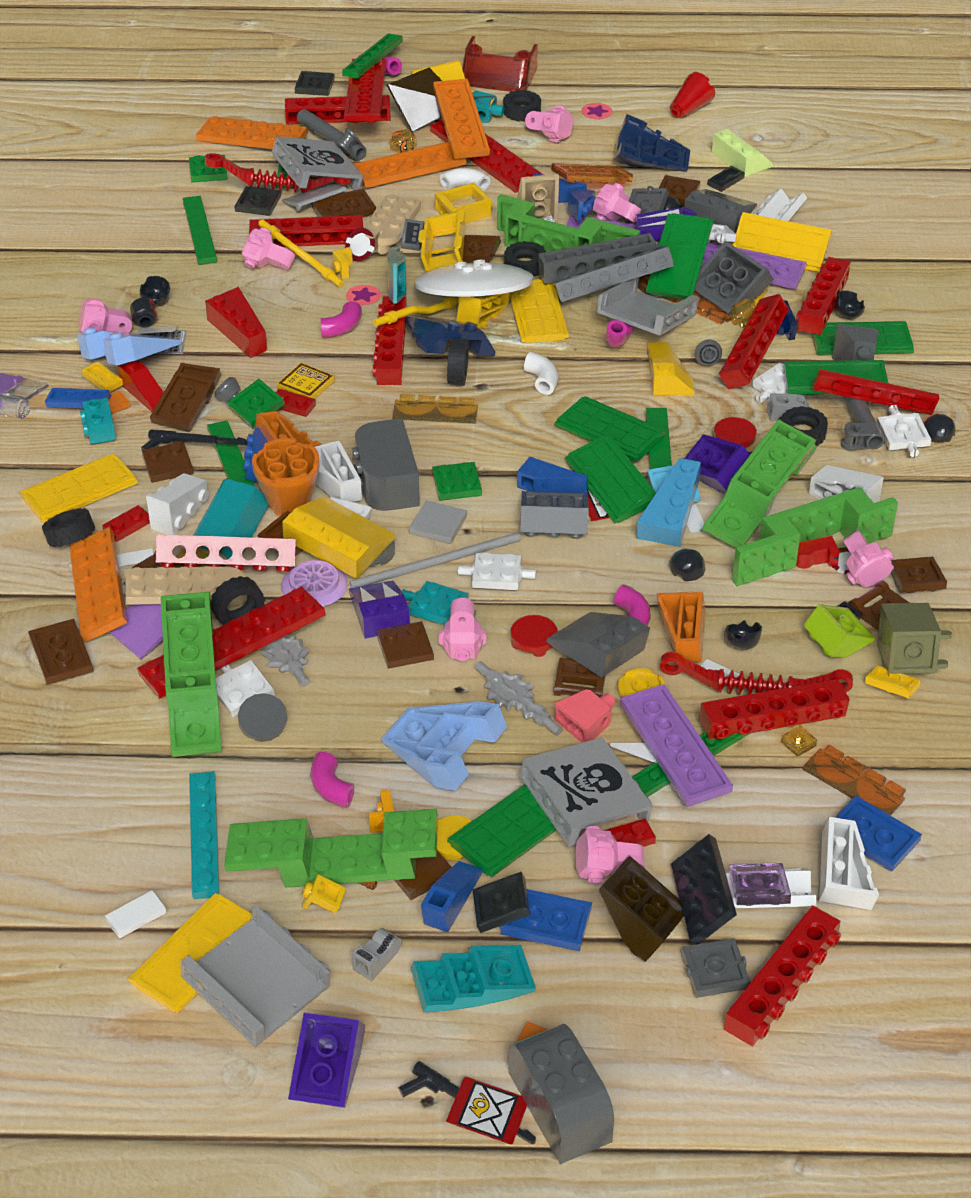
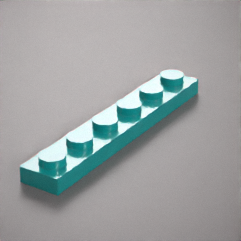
(204, 835)

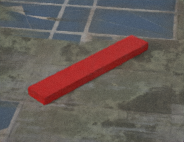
(875, 391)

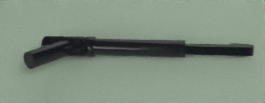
(162, 436)
(437, 1082)

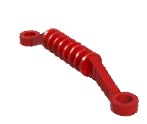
(249, 177)
(717, 678)

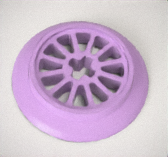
(329, 581)

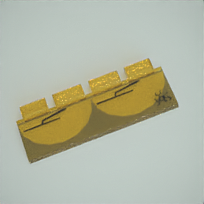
(436, 411)

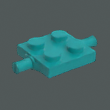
(433, 601)

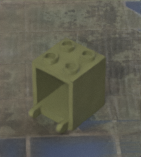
(910, 638)

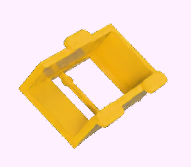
(440, 226)

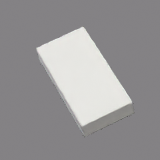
(135, 914)

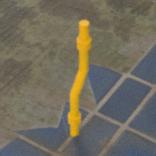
(326, 272)
(392, 316)

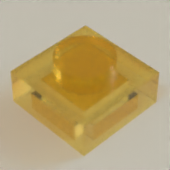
(799, 740)

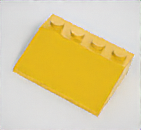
(337, 535)

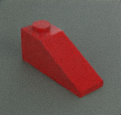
(140, 383)

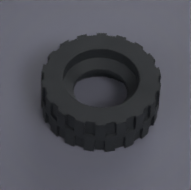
(520, 103)
(524, 250)
(457, 361)
(809, 417)
(68, 527)
(230, 590)

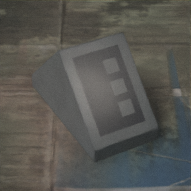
(411, 234)

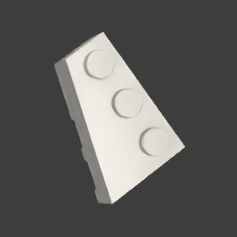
(337, 473)
(835, 480)
(176, 503)
(844, 870)

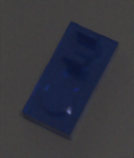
(788, 325)

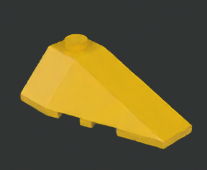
(667, 371)

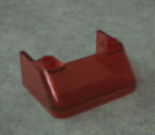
(499, 71)

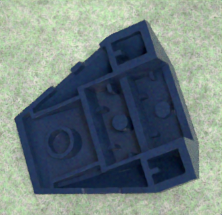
(646, 148)
(434, 333)

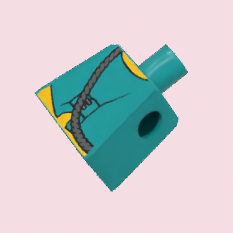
(487, 105)

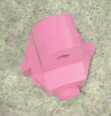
(554, 123)
(613, 204)
(261, 250)
(96, 314)
(867, 561)
(462, 632)
(601, 854)

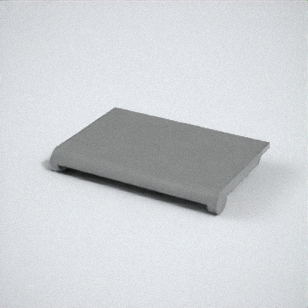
(314, 195)

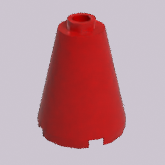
(692, 95)

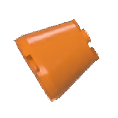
(286, 473)

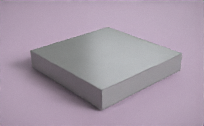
(438, 522)

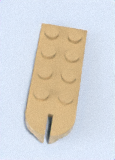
(389, 221)
(149, 584)

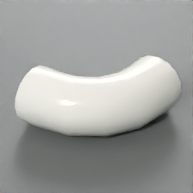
(463, 176)
(545, 371)

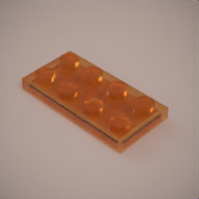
(589, 173)

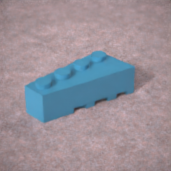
(670, 508)

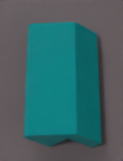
(232, 513)

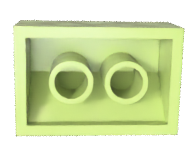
(738, 153)

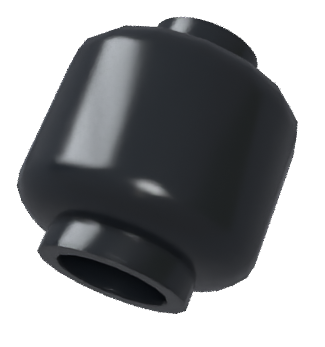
(143, 312)

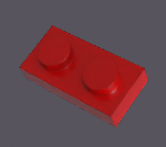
(296, 403)
(128, 522)
(635, 832)

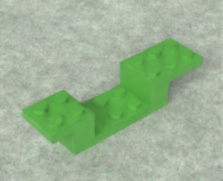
(519, 223)
(758, 482)
(784, 531)
(190, 674)
(340, 858)

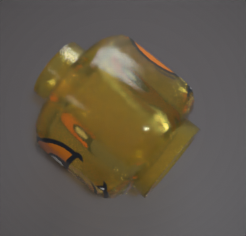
(403, 141)

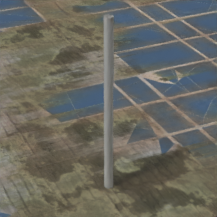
(436, 560)

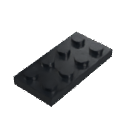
(703, 889)

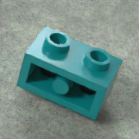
(97, 421)

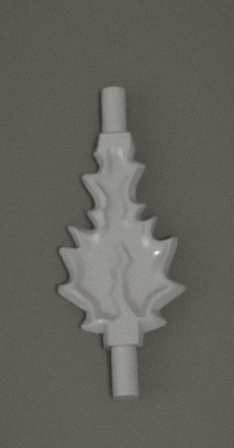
(288, 656)
(512, 691)

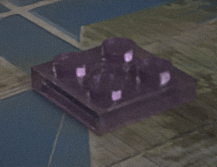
(759, 884)

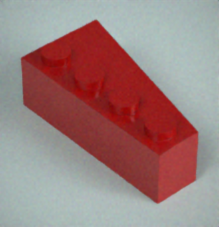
(237, 321)

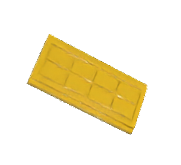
(783, 239)
(538, 313)
(78, 487)
(202, 932)

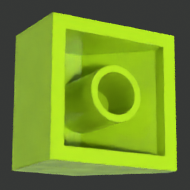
(837, 631)

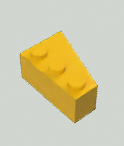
(481, 308)

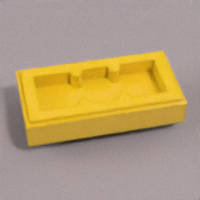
(102, 377)
(892, 683)

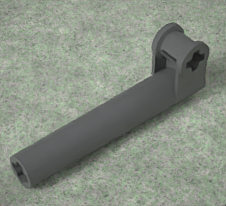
(347, 142)
(865, 430)

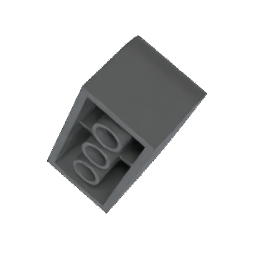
(386, 465)
(562, 1092)

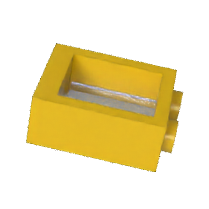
(466, 197)

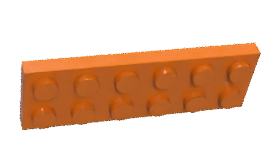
(461, 119)
(247, 132)
(408, 165)
(97, 584)

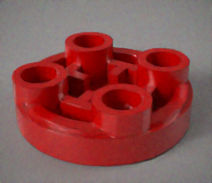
(736, 430)
(531, 634)

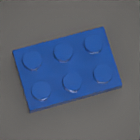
(882, 835)
(552, 921)

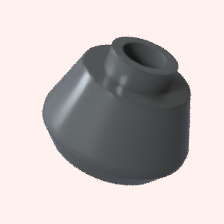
(708, 353)
(227, 390)

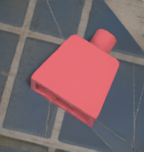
(584, 714)

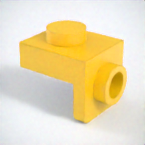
(341, 261)

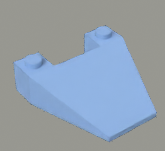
(121, 346)
(437, 736)

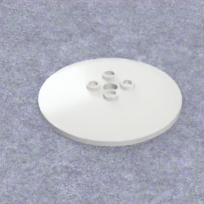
(474, 279)

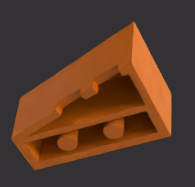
(276, 426)
(684, 622)

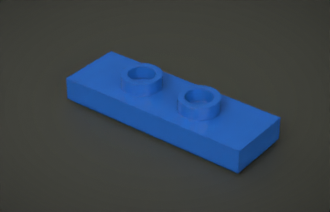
(73, 397)

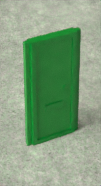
(687, 242)
(891, 338)
(801, 374)
(594, 419)
(612, 478)
(503, 832)

